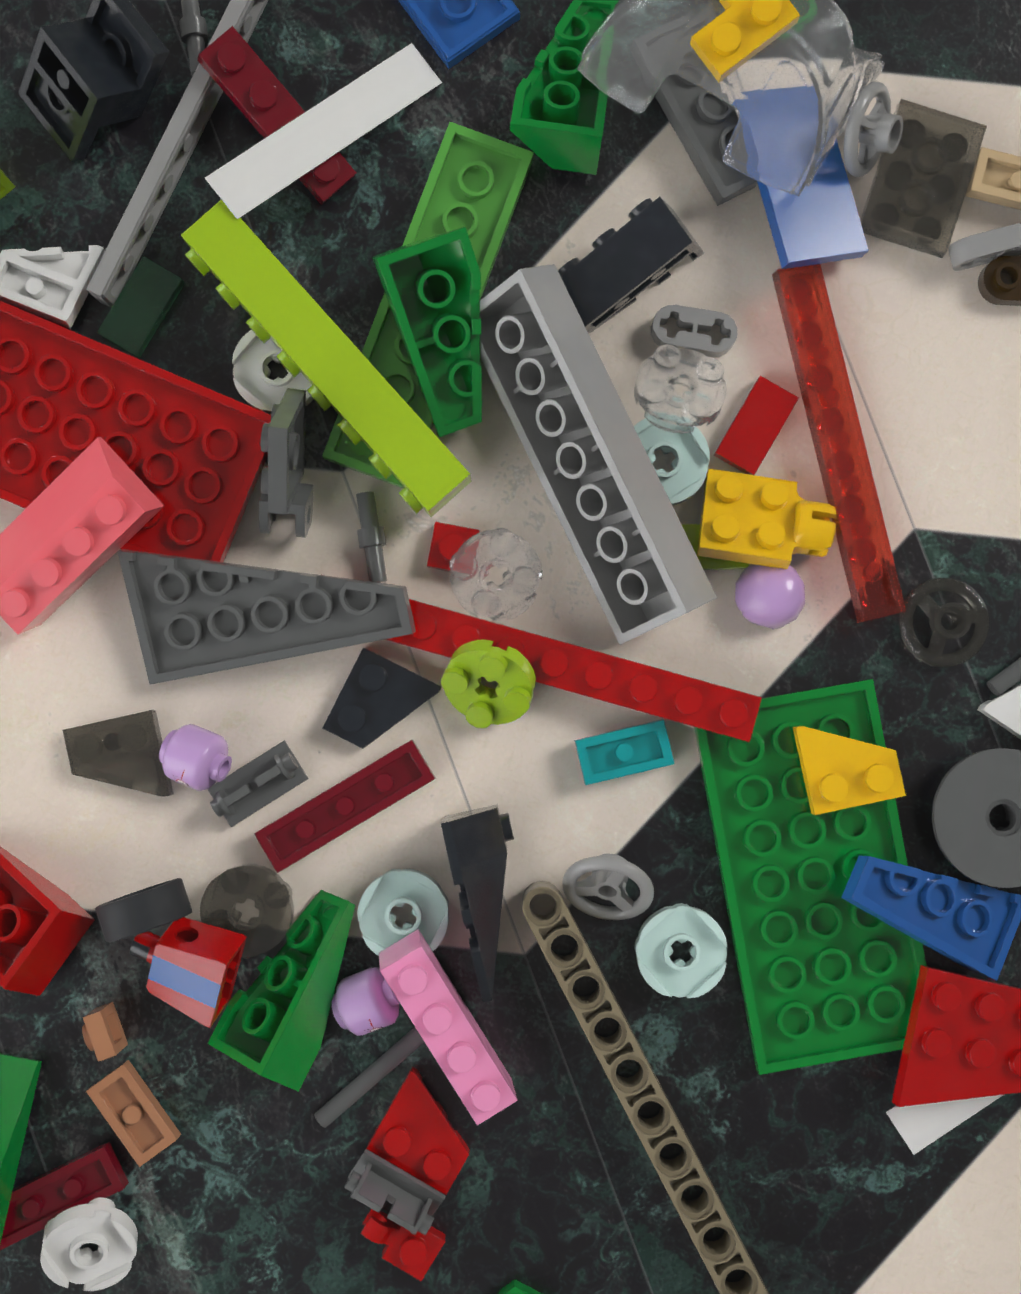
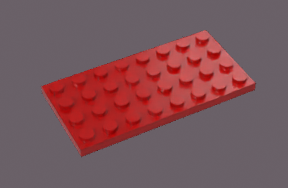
(176, 435)

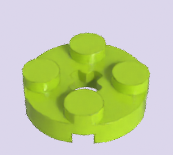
(485, 704)

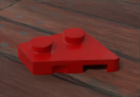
(419, 1136)

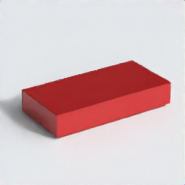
(756, 426)

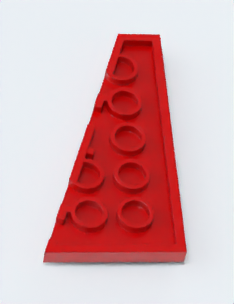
(959, 1040)

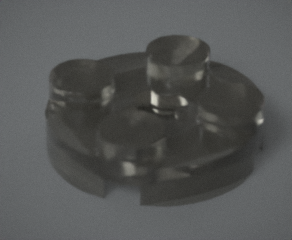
(271, 898)

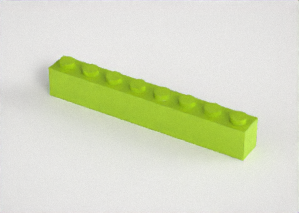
(327, 358)

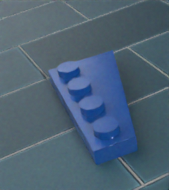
(946, 914)

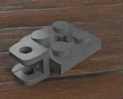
(281, 479)

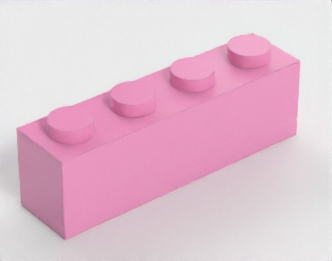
(447, 1026)

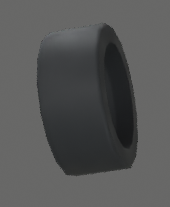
(143, 910)

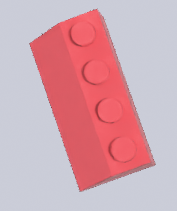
(69, 534)

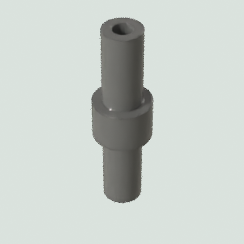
(193, 31)
(371, 537)

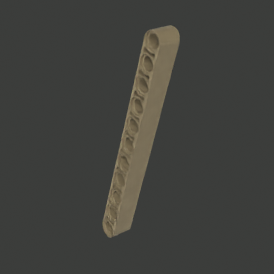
(665, 1128)

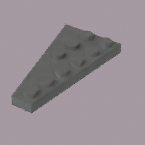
(229, 616)

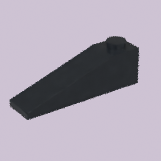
(477, 862)

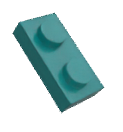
(624, 752)

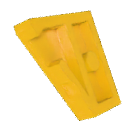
(845, 771)

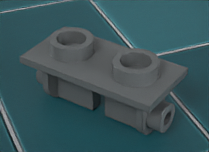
(257, 784)
(377, 1181)

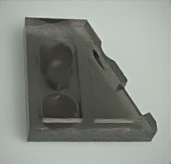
(120, 753)

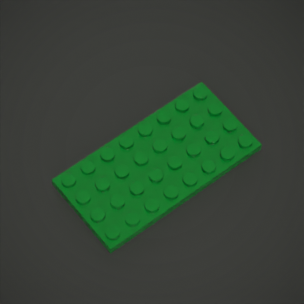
(811, 966)

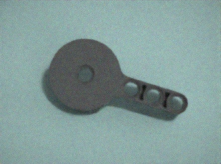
(963, 812)

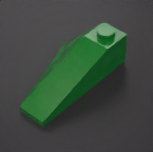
(557, 106)
(437, 310)
(285, 1011)

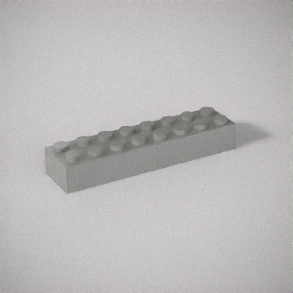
(588, 454)

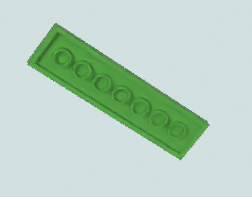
(471, 187)

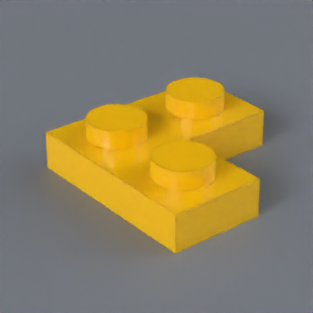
(741, 33)

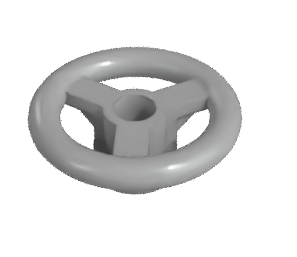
(876, 132)
(607, 882)

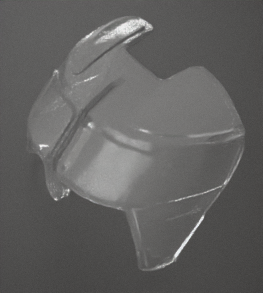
(787, 96)

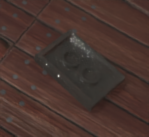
(924, 180)

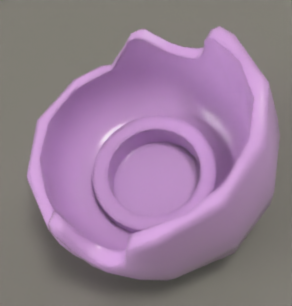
(770, 595)

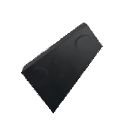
(627, 262)

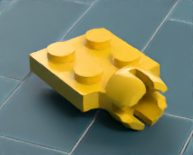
(761, 520)

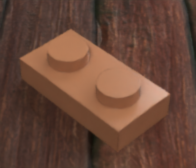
(133, 1113)

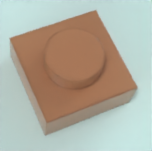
(104, 1032)

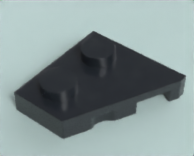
(376, 699)

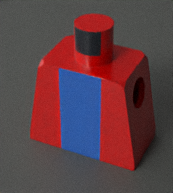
(192, 966)

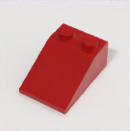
(36, 927)

